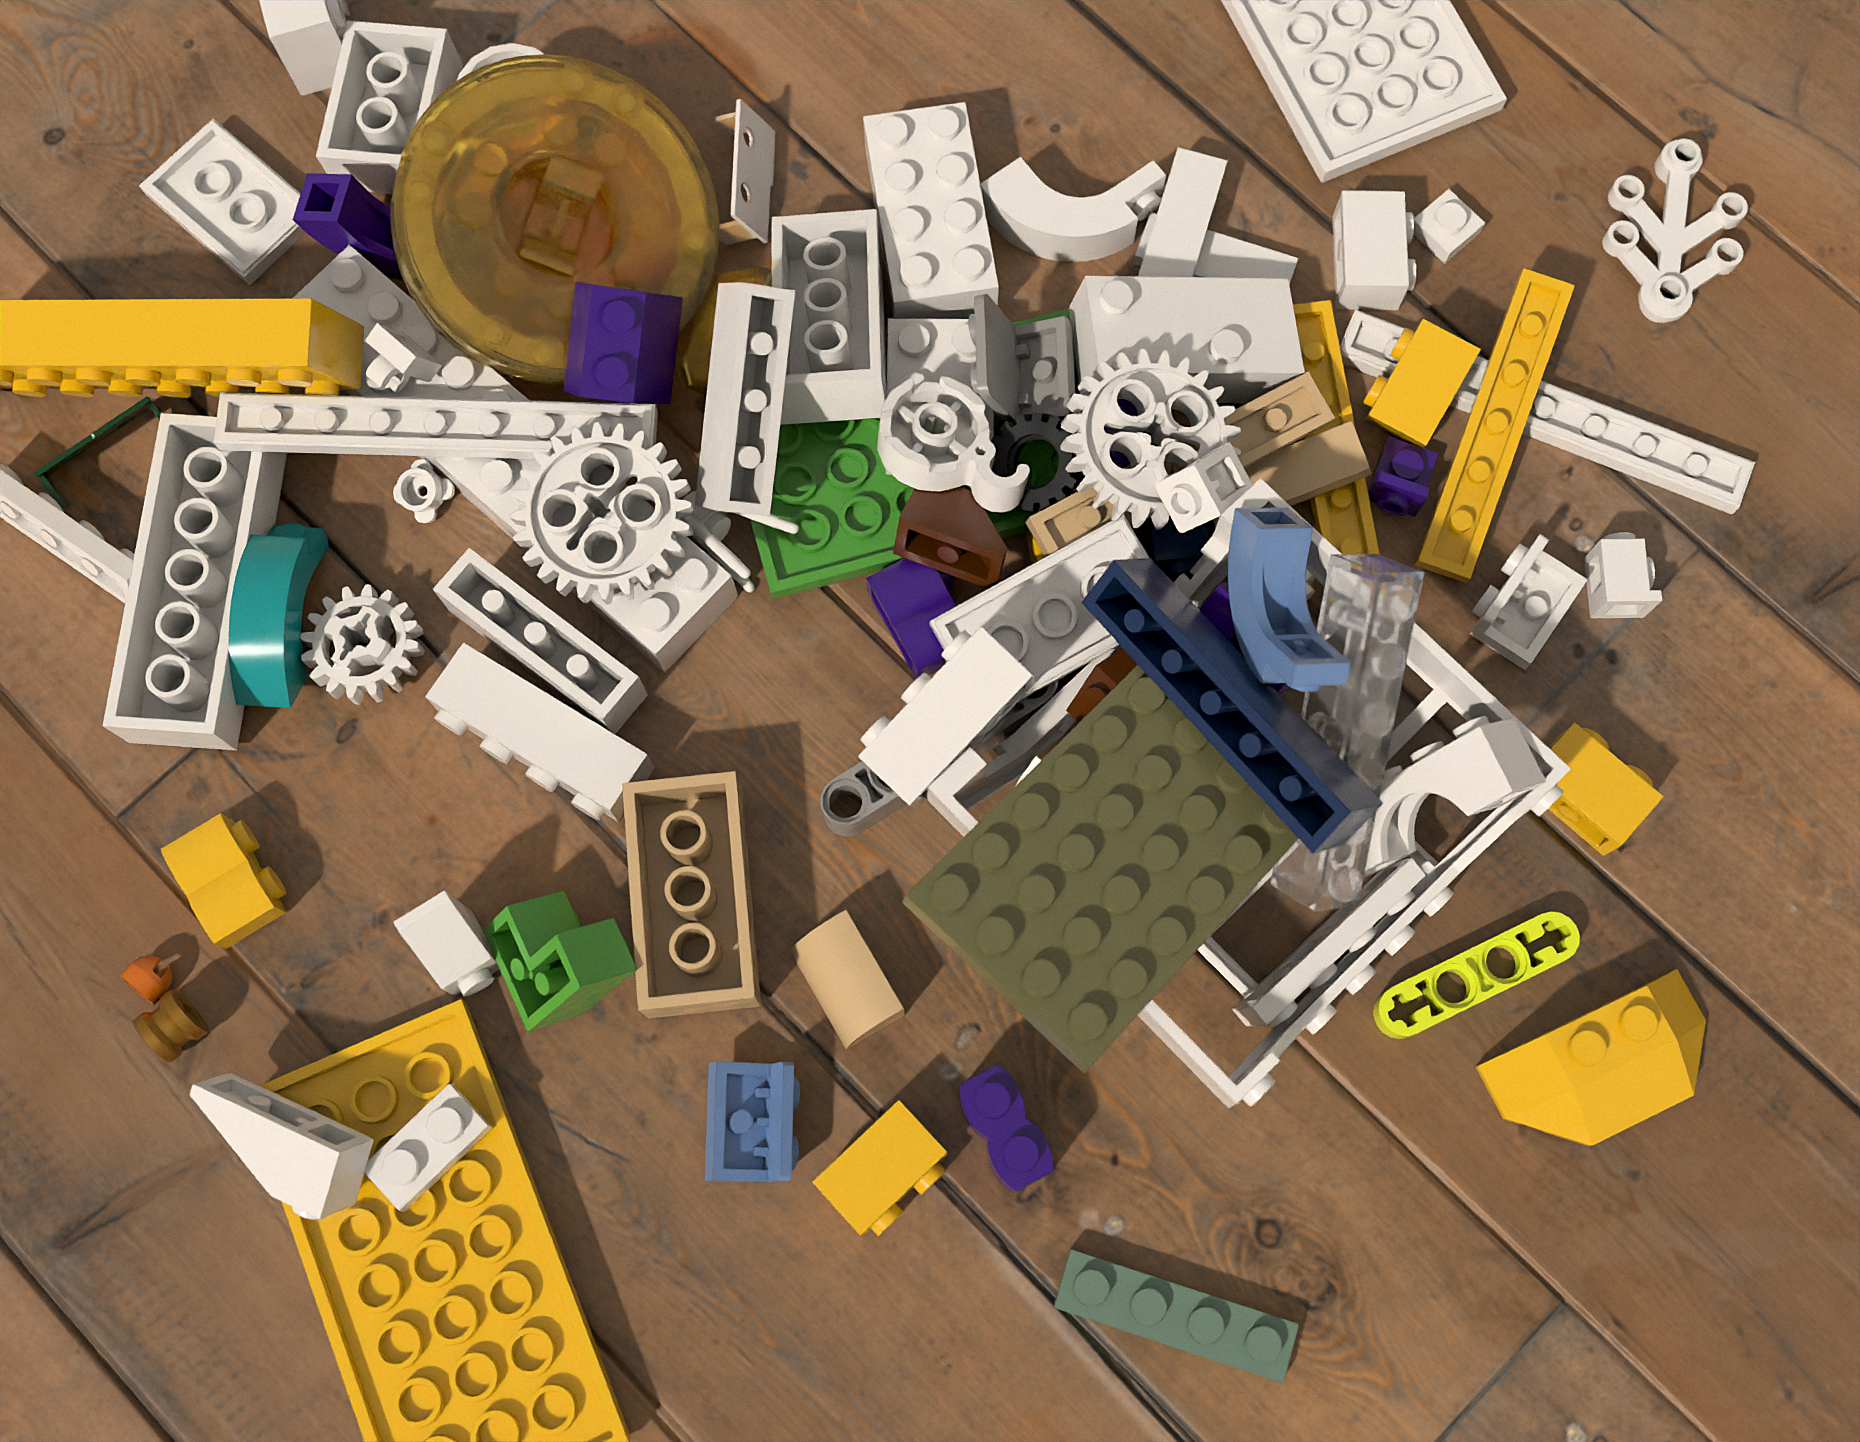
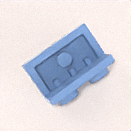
(751, 1122)

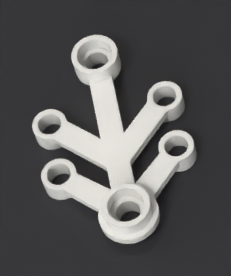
(1670, 236)

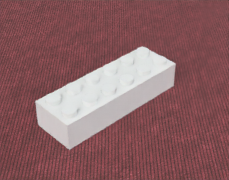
(174, 633)

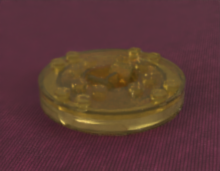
(541, 183)

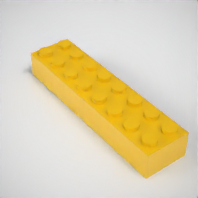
(177, 347)

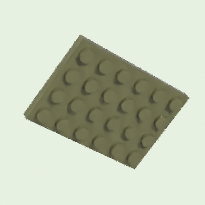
(1103, 869)

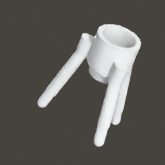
(712, 526)

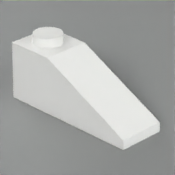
(286, 1146)

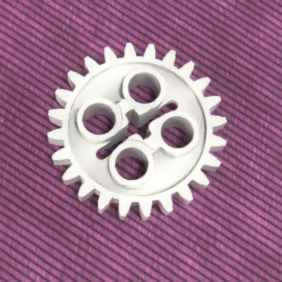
(1154, 392)
(565, 481)

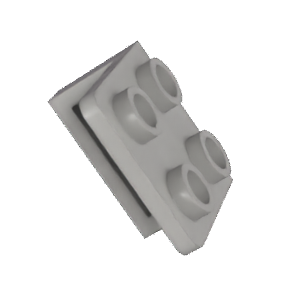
(1021, 365)

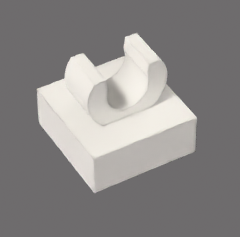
(398, 359)

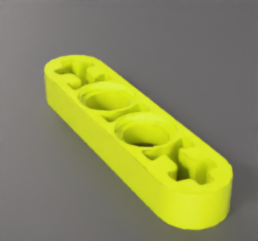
(1474, 971)

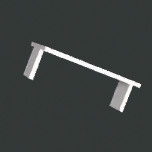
(754, 170)

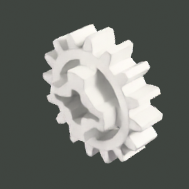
(364, 621)

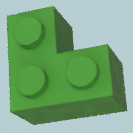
(553, 961)

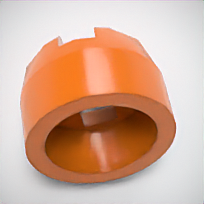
(144, 981)

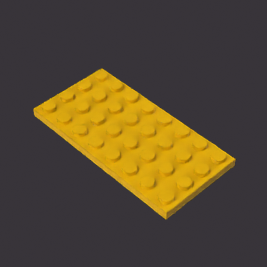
(463, 1303)

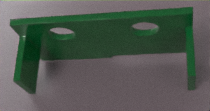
(88, 442)

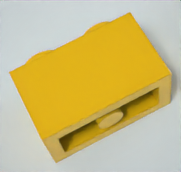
(1421, 384)
(1601, 793)
(881, 1170)

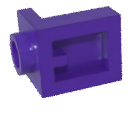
(1402, 477)

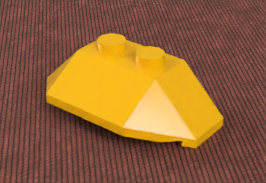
(1604, 1065)

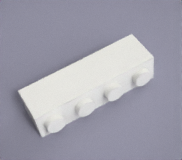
(744, 398)
(541, 641)
(537, 731)

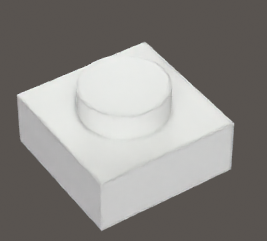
(1447, 226)

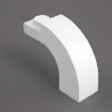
(1064, 225)

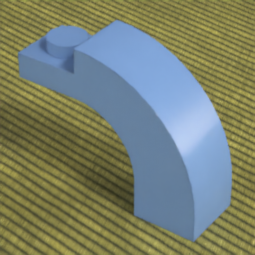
(1271, 605)

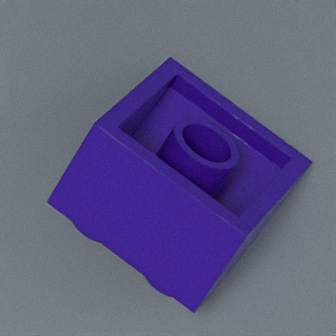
(622, 344)

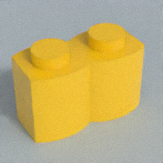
(225, 879)

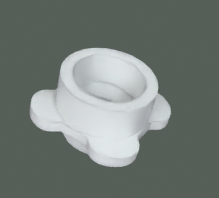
(408, 490)

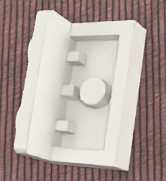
(1528, 604)

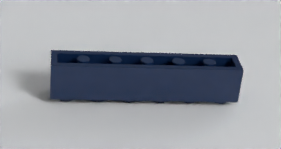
(1229, 705)

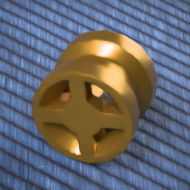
(170, 1026)

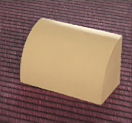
(846, 980)

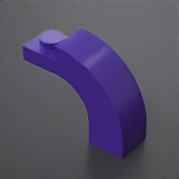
(344, 213)

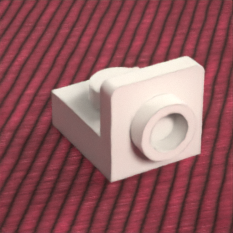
(1204, 488)

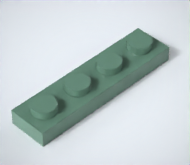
(1176, 1316)

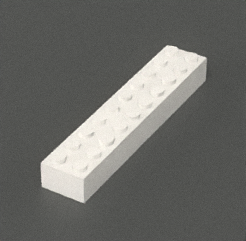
(656, 621)

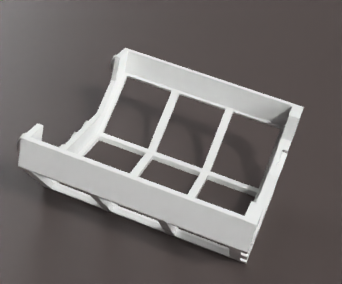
(975, 779)

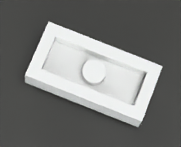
(426, 1147)

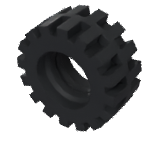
(1009, 446)

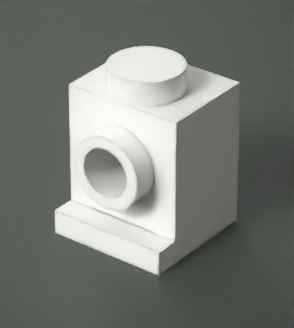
(1620, 578)

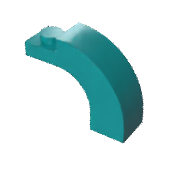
(268, 614)

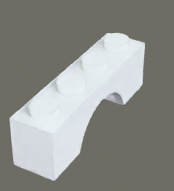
(1475, 772)

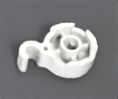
(940, 440)

